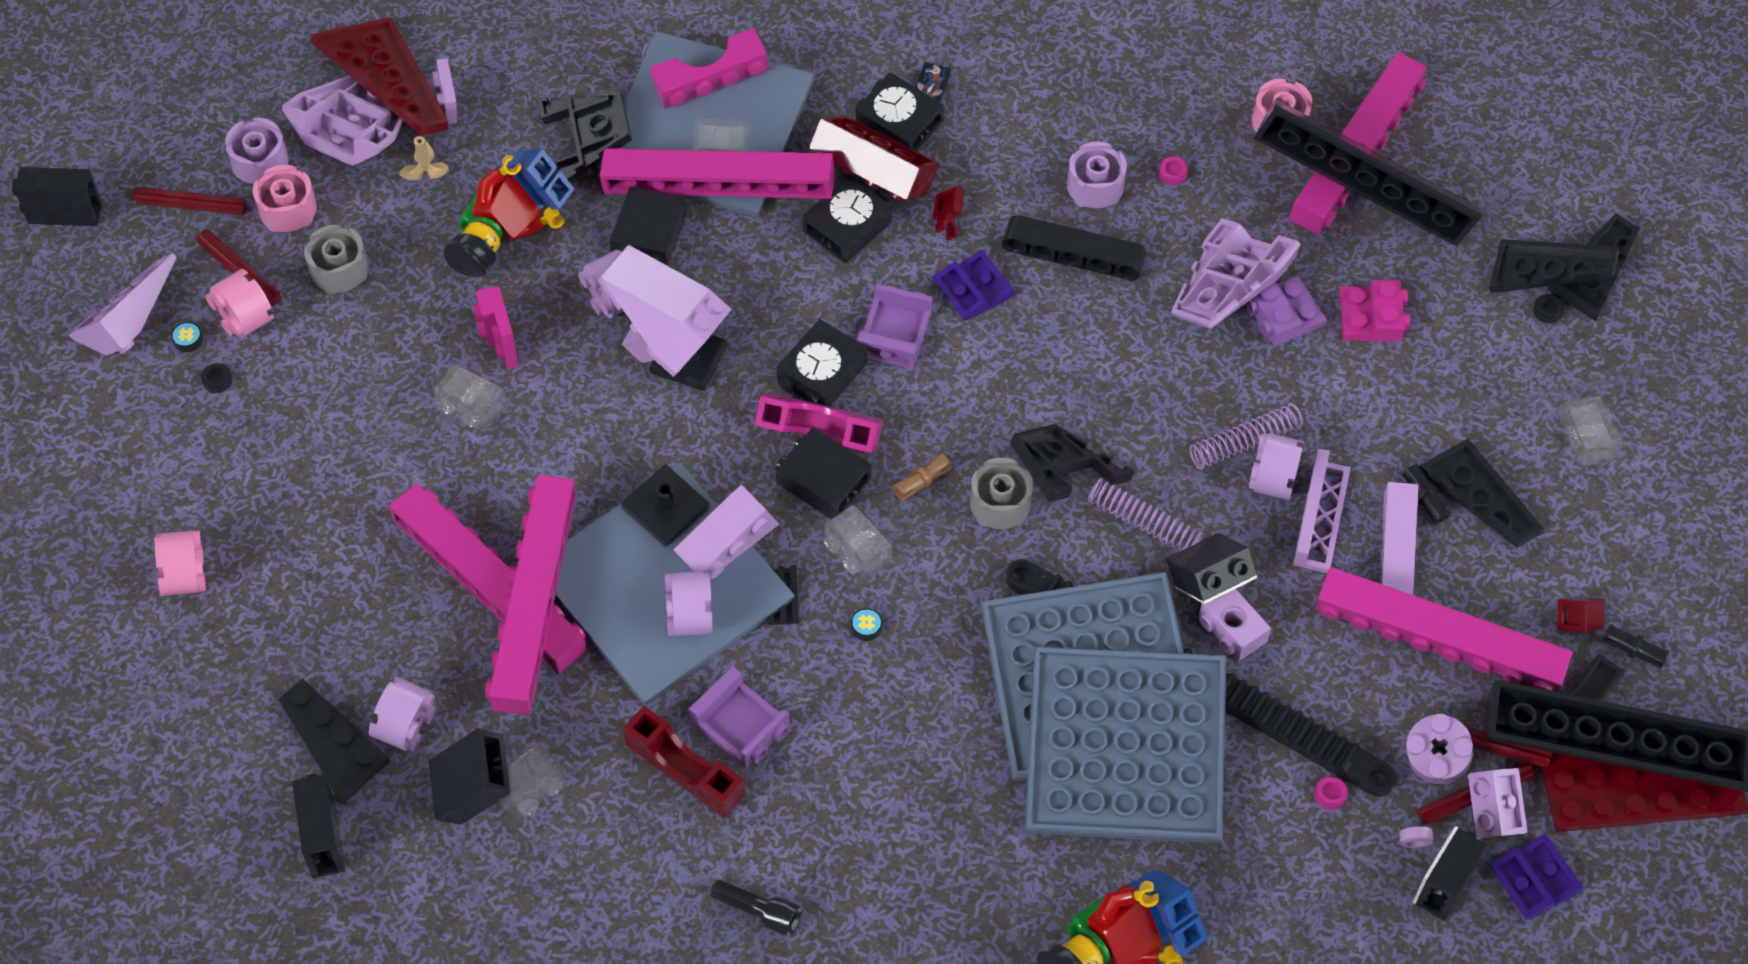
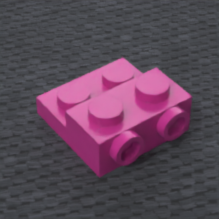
(1374, 311)
(494, 324)

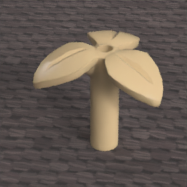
(423, 155)

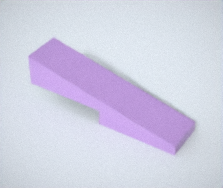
(1399, 536)

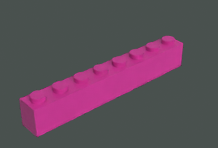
(1369, 125)
(719, 173)
(477, 567)
(532, 595)
(1443, 631)

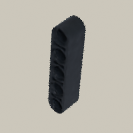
(1074, 247)

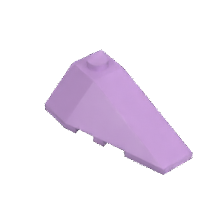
(123, 319)

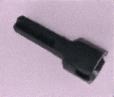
(775, 913)

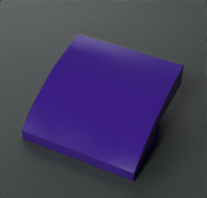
(973, 285)
(1536, 877)

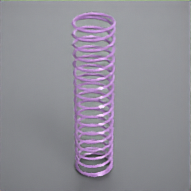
(1244, 435)
(1198, 538)

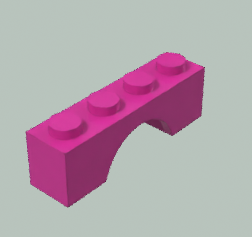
(680, 82)
(799, 416)

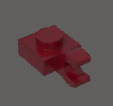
(946, 208)

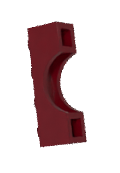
(706, 780)

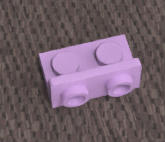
(443, 90)
(1497, 803)

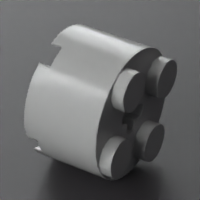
(336, 259)
(1001, 494)

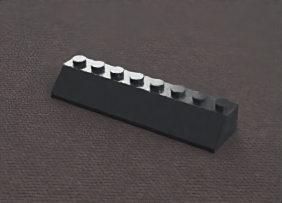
(1367, 173)
(1617, 734)

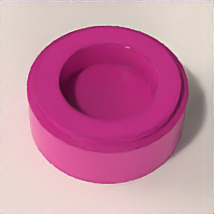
(1173, 171)
(1331, 793)

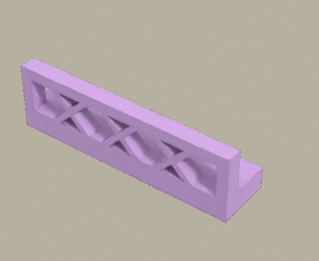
(1311, 508)

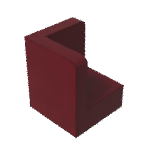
(1581, 614)

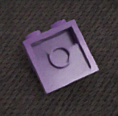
(1285, 311)

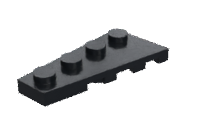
(1544, 264)
(1591, 295)
(1479, 488)
(333, 741)

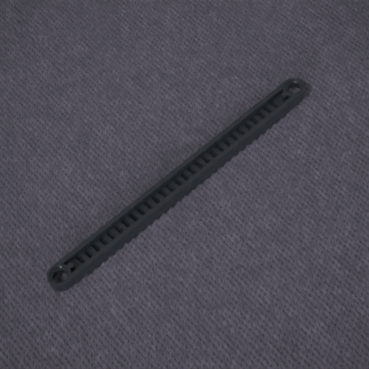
(1260, 710)

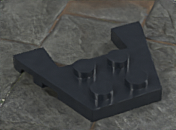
(596, 123)
(1054, 452)

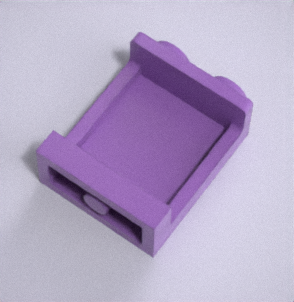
(896, 325)
(738, 719)

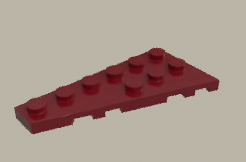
(384, 66)
(1606, 795)

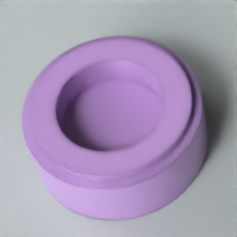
(1416, 837)

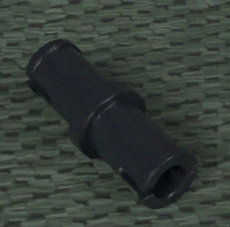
(1427, 494)
(1635, 646)

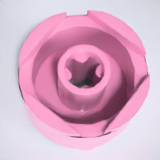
(1293, 94)
(285, 199)
(240, 304)
(179, 563)

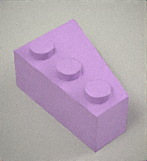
(726, 533)

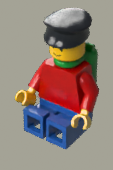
(508, 208)
(1133, 925)

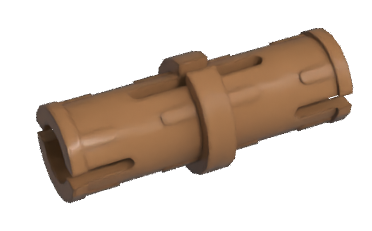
(922, 477)

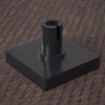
(699, 368)
(665, 505)

